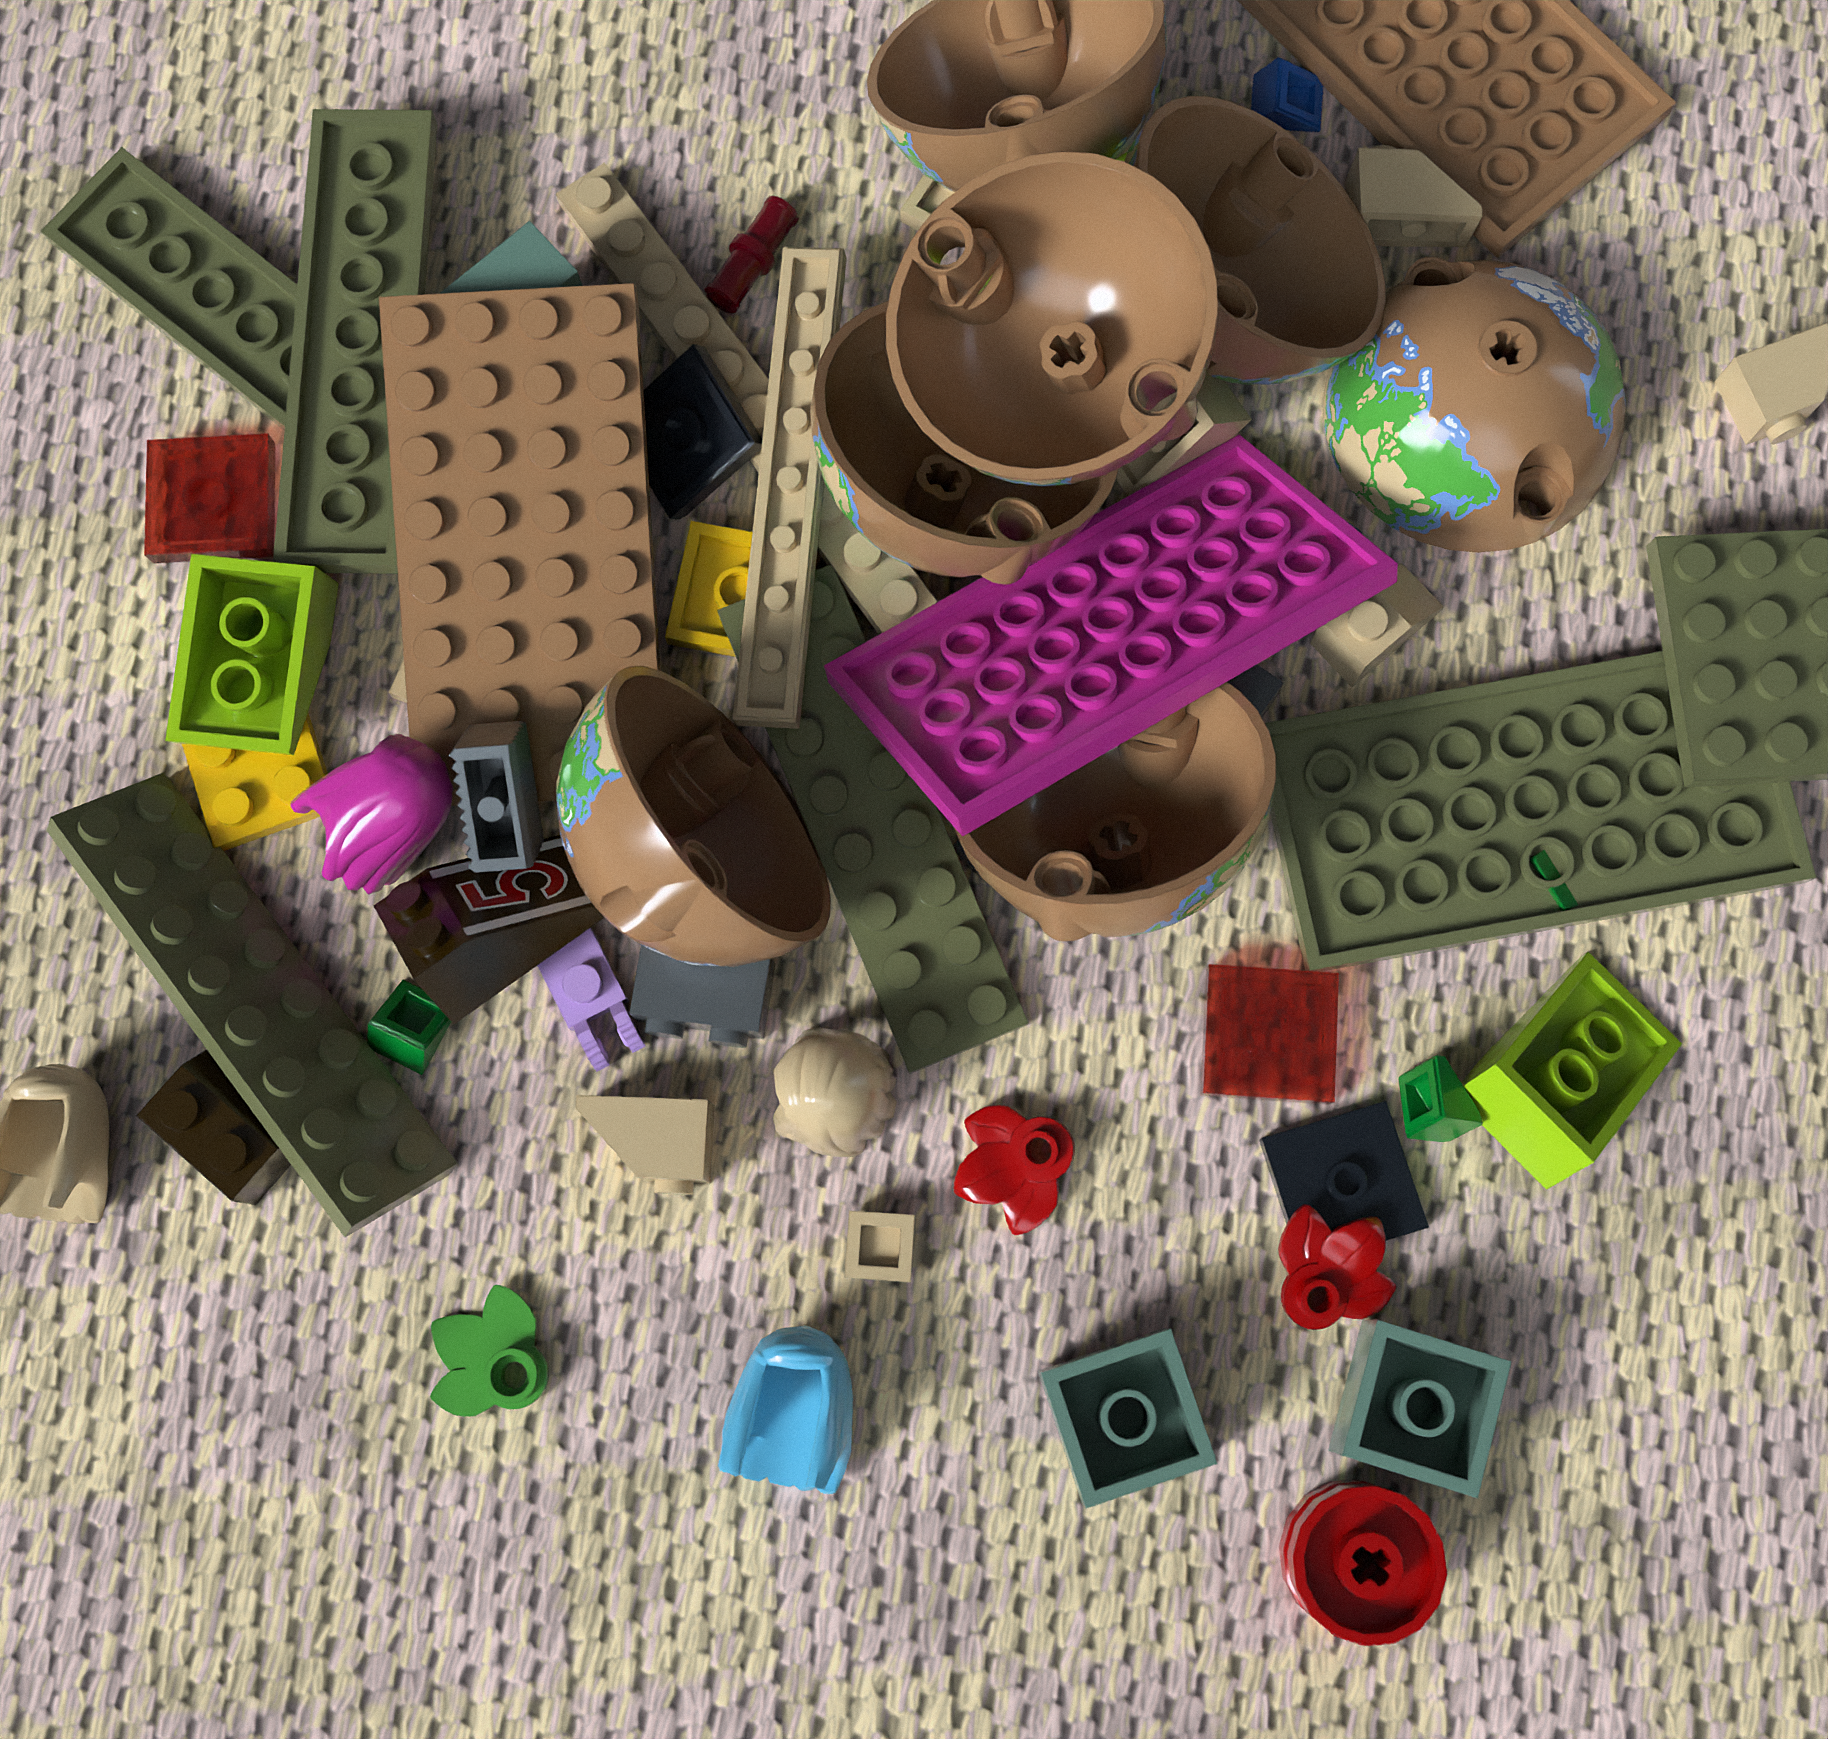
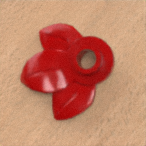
(1005, 1169)
(1340, 1262)

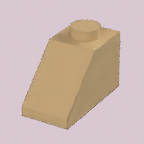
(1410, 199)
(1777, 386)
(1216, 421)
(1376, 627)
(656, 1137)

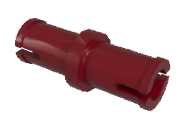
(751, 254)

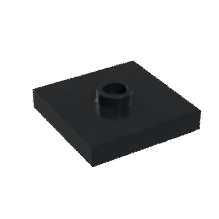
(694, 432)
(1346, 1171)

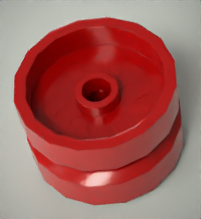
(1403, 1568)

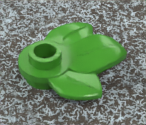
(481, 1350)

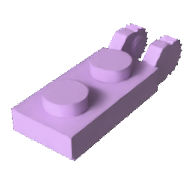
(587, 989)

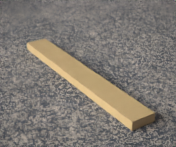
(787, 495)

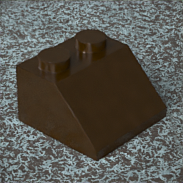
(215, 1130)

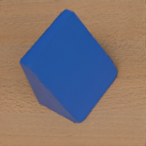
(1288, 96)

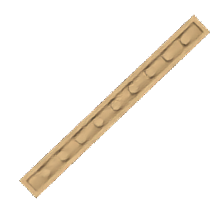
(684, 316)

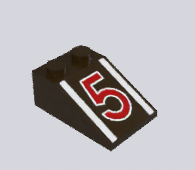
(482, 931)

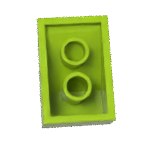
(249, 653)
(1569, 1072)

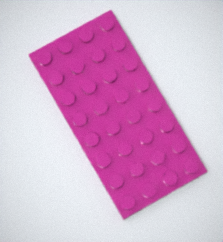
(1107, 632)

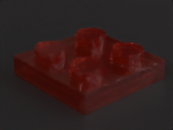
(210, 497)
(1270, 1034)

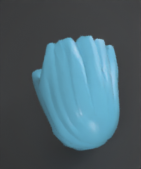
(791, 1413)

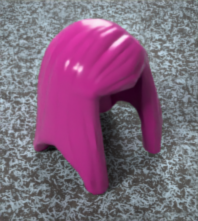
(379, 811)

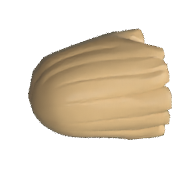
(834, 1091)
(54, 1146)

